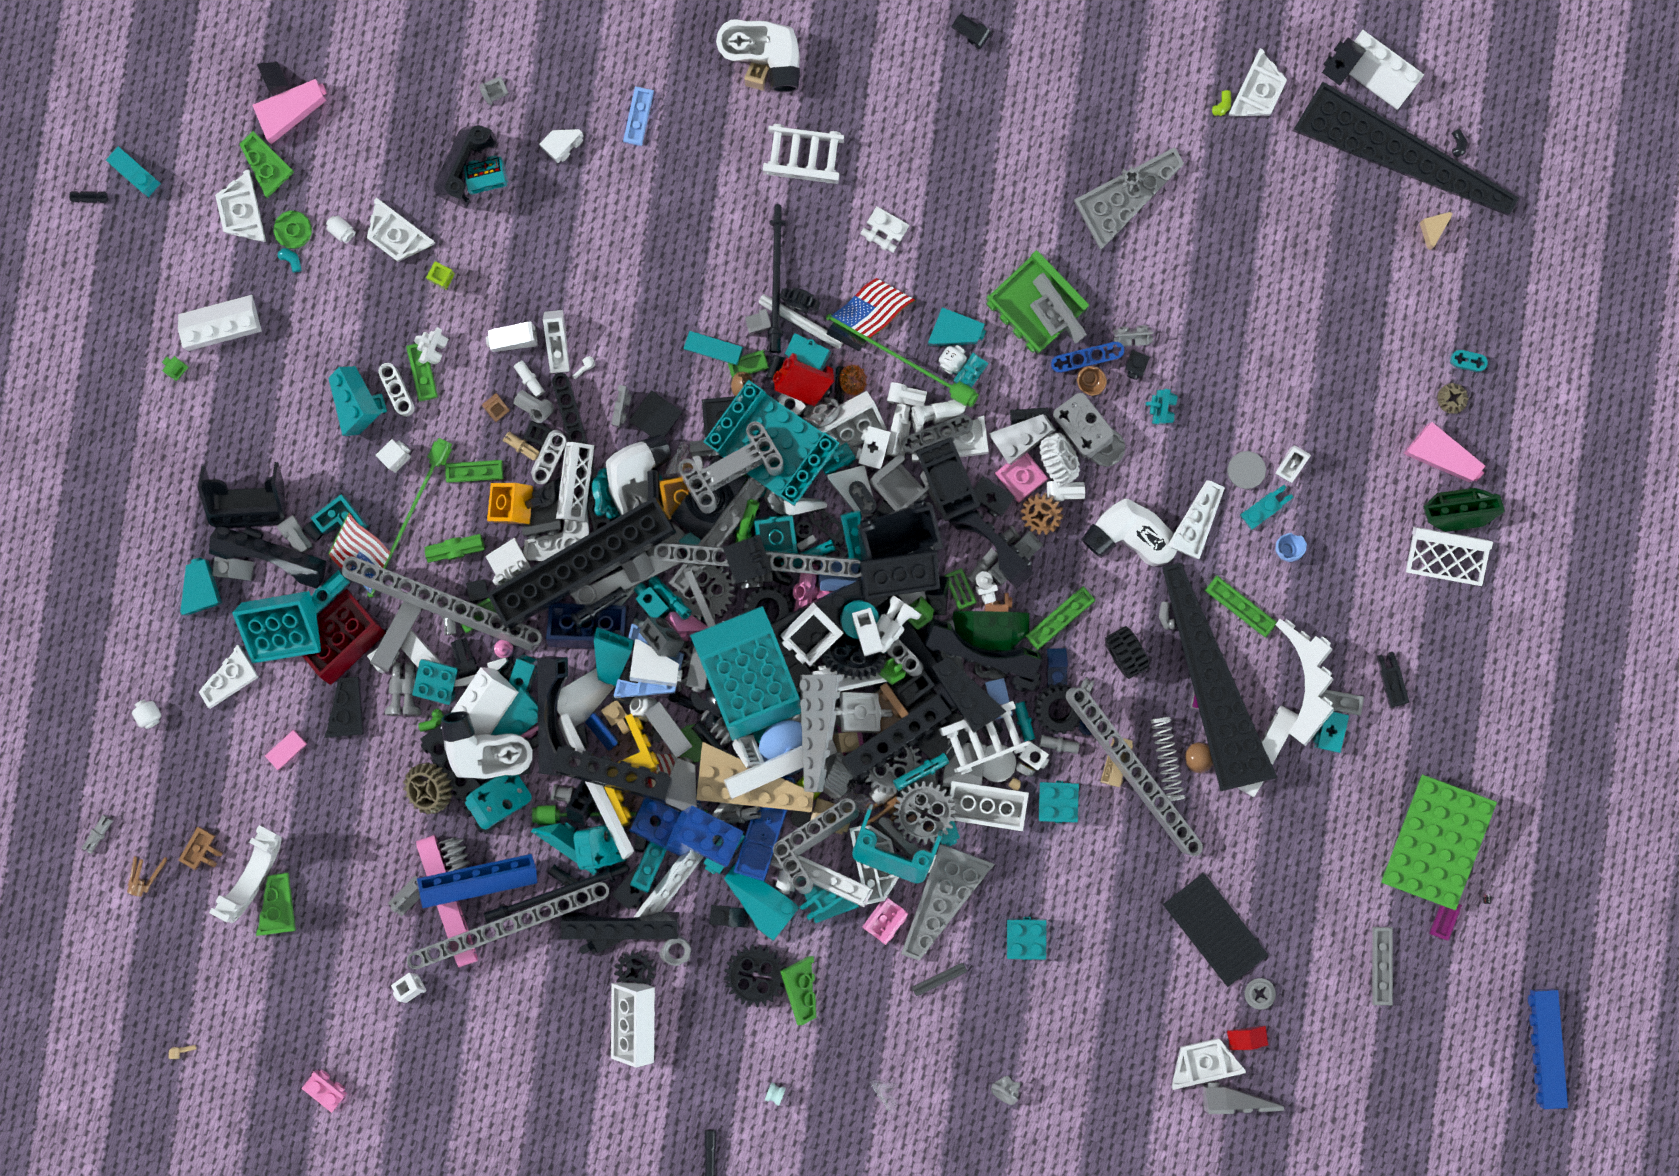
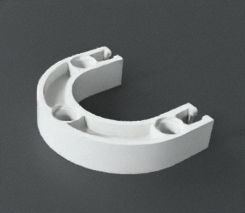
(240, 897)

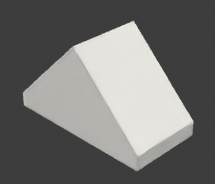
(1292, 463)

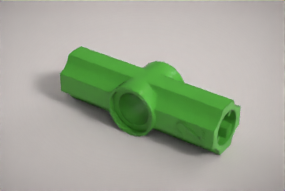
(454, 548)

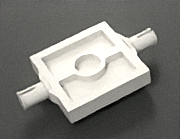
(861, 712)

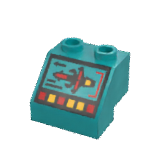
(485, 175)

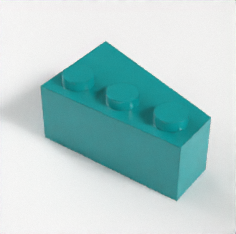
(352, 401)

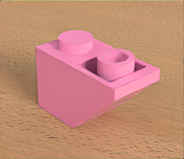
(685, 627)

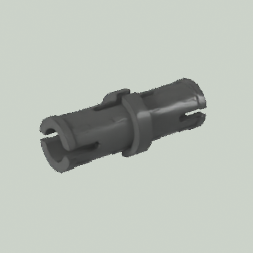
(741, 815)

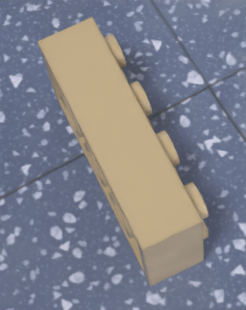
(1111, 774)

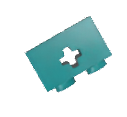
(1334, 741)

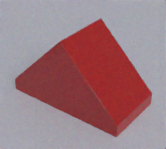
(1247, 1038)

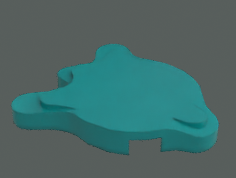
(602, 497)

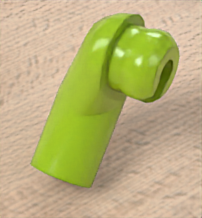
(1224, 106)

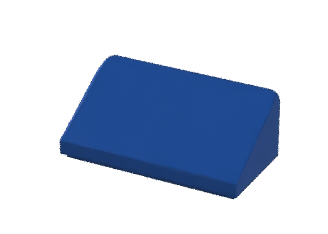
(602, 732)

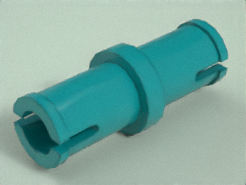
(1024, 721)

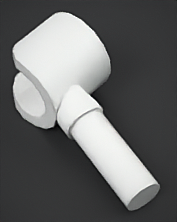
(588, 362)

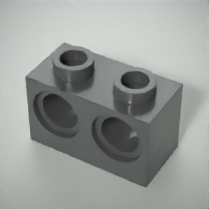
(661, 637)

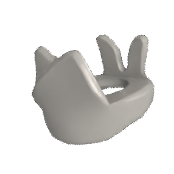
(664, 951)
(1006, 1090)

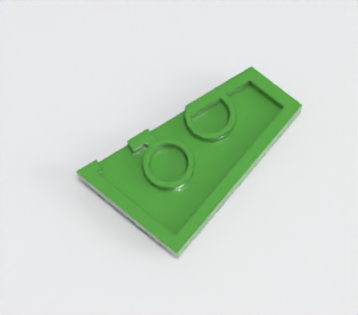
(265, 163)
(277, 908)
(799, 988)

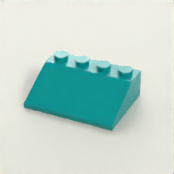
(278, 627)

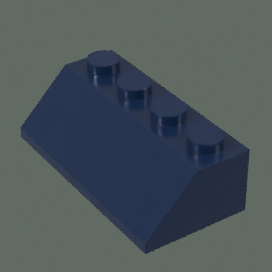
(564, 633)

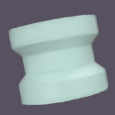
(775, 1093)

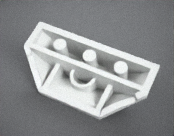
(876, 879)

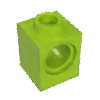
(440, 275)

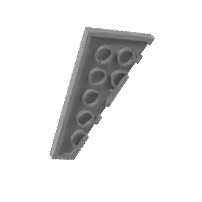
(946, 890)

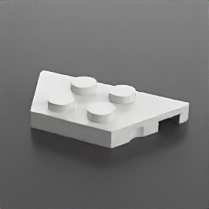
(1259, 89)
(240, 209)
(395, 234)
(1204, 1063)

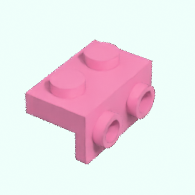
(885, 920)

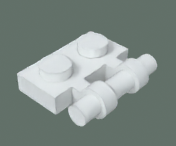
(887, 224)

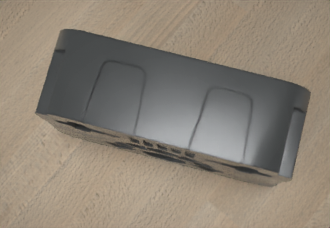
(1026, 546)

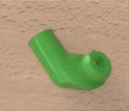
(433, 723)

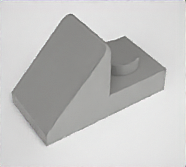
(233, 568)

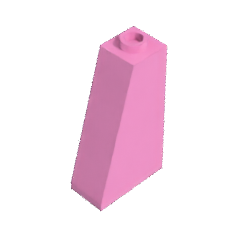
(288, 108)
(1444, 453)

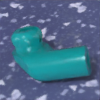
(292, 257)

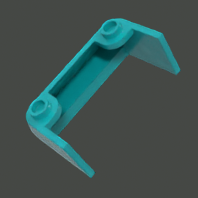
(911, 870)

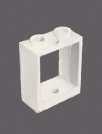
(822, 646)

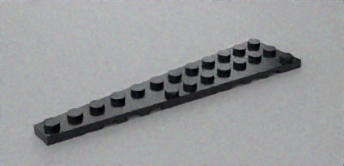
(1365, 134)
(813, 629)
(1229, 731)

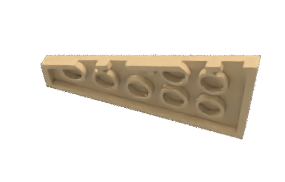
(719, 765)

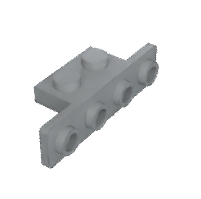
(1054, 312)

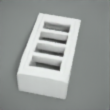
(803, 505)
(752, 747)

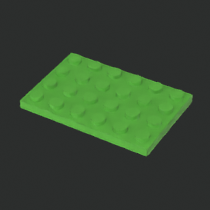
(1438, 842)

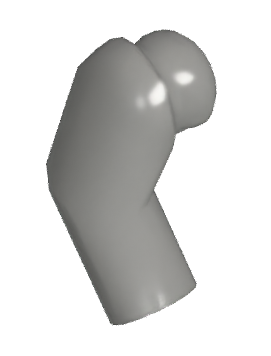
(1164, 616)

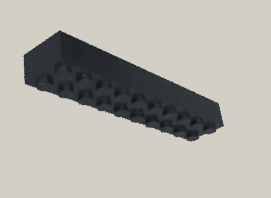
(581, 563)

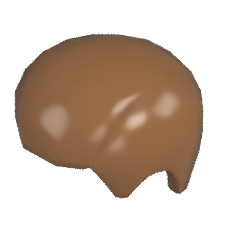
(1091, 380)
(739, 381)
(1198, 758)

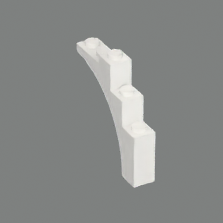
(1314, 709)

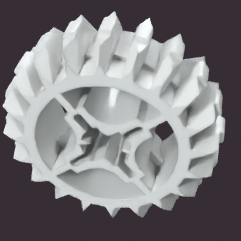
(1059, 458)

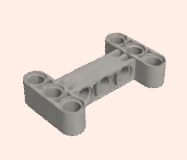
(731, 467)

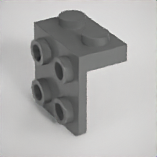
(543, 522)

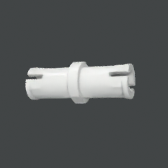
(529, 379)

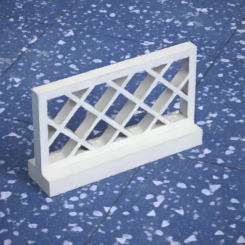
(1449, 539)

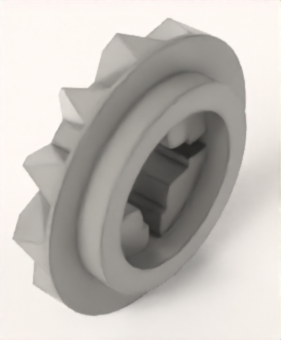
(1269, 993)

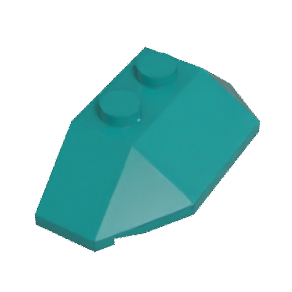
(561, 838)

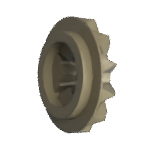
(1444, 395)

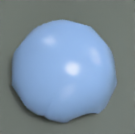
(1290, 547)

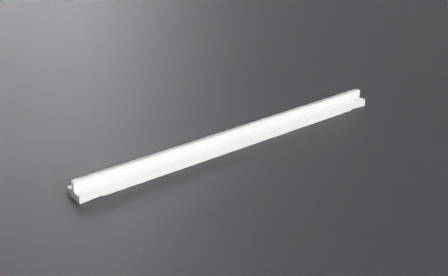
(683, 867)

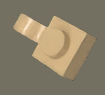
(615, 715)

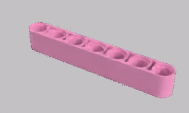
(449, 912)

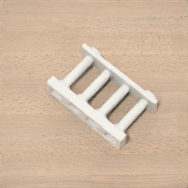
(792, 169)
(952, 732)

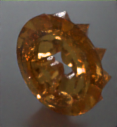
(846, 382)

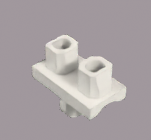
(427, 345)
(986, 587)

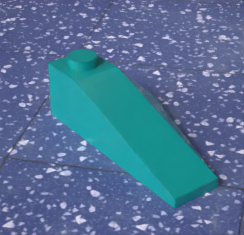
(762, 902)

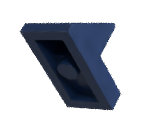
(1056, 666)

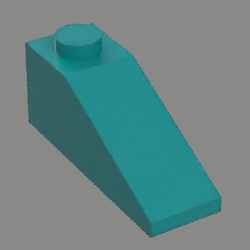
(133, 171)

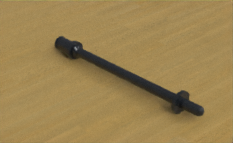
(775, 332)
(504, 910)

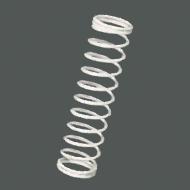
(1169, 796)

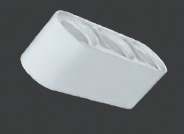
(392, 381)
(548, 466)

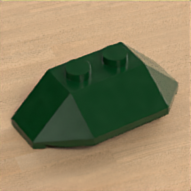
(1463, 509)
(991, 629)

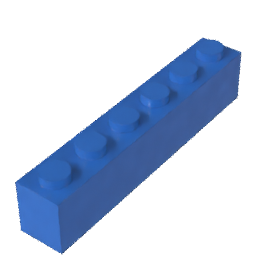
(477, 881)
(1548, 1048)

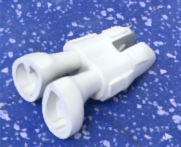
(937, 412)
(888, 628)

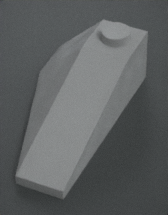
(1224, 1100)

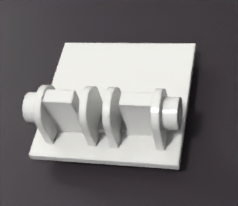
(507, 562)

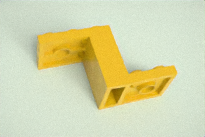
(643, 758)

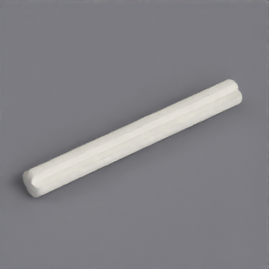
(801, 321)

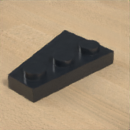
(346, 712)

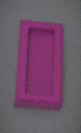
(1445, 922)

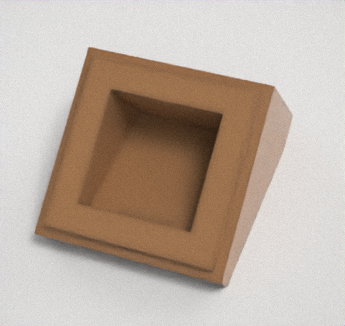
(495, 407)

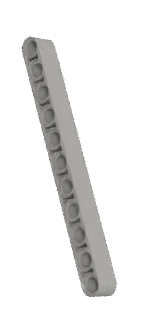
(787, 566)
(430, 604)
(1126, 767)
(498, 925)

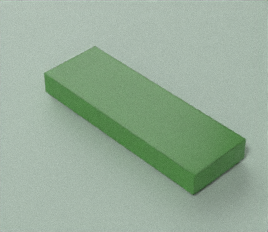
(422, 375)
(474, 471)

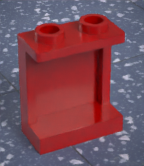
(802, 380)

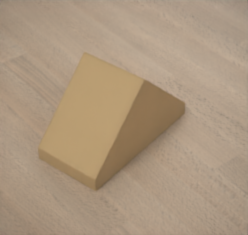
(756, 76)
(1433, 228)

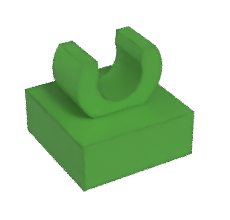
(174, 368)
(892, 672)

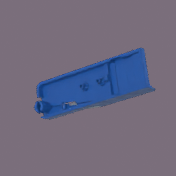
(759, 842)

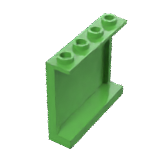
(1018, 292)

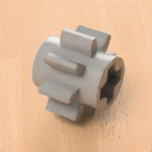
(1130, 173)

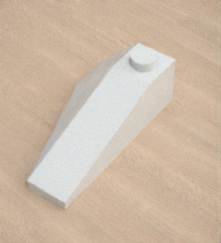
(582, 697)

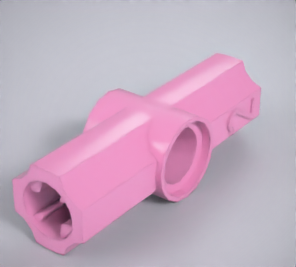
(805, 590)

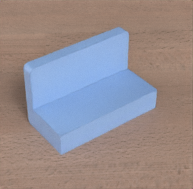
(832, 583)

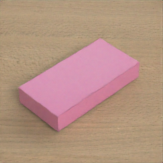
(286, 749)

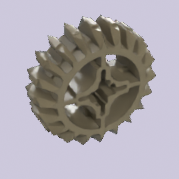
(423, 789)

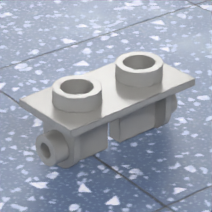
(1140, 334)
(405, 897)

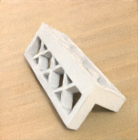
(568, 478)

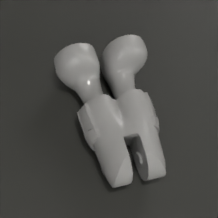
(402, 685)

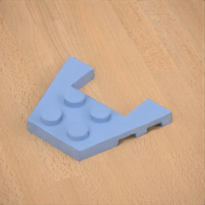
(630, 689)

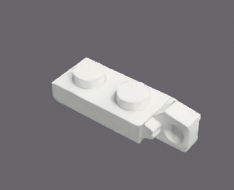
(899, 430)

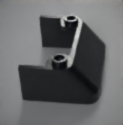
(243, 506)

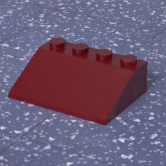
(344, 636)

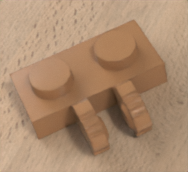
(198, 847)

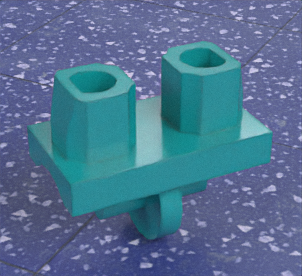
(971, 370)
(1159, 406)
(841, 457)

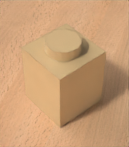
(845, 741)

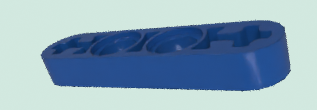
(1088, 360)

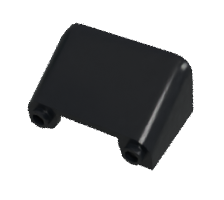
(448, 183)
(899, 532)

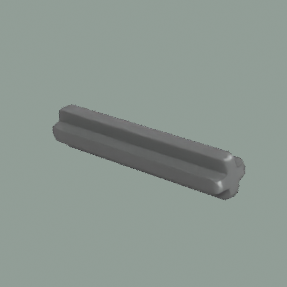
(939, 979)

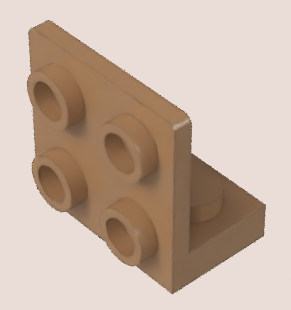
(889, 701)

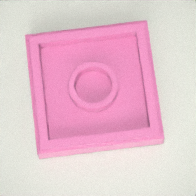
(1021, 477)

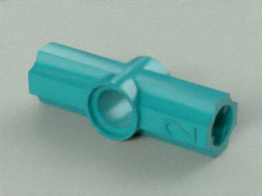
(333, 587)

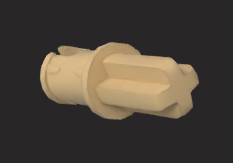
(521, 446)

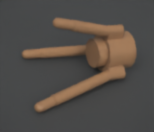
(889, 807)
(136, 884)

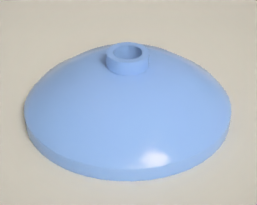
(780, 739)

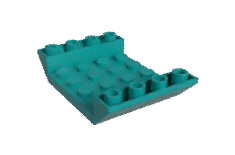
(797, 441)
(747, 673)

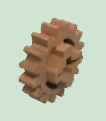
(1039, 521)

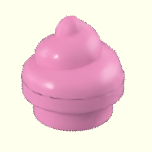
(503, 649)

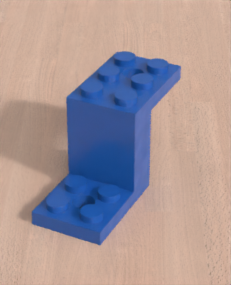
(686, 831)

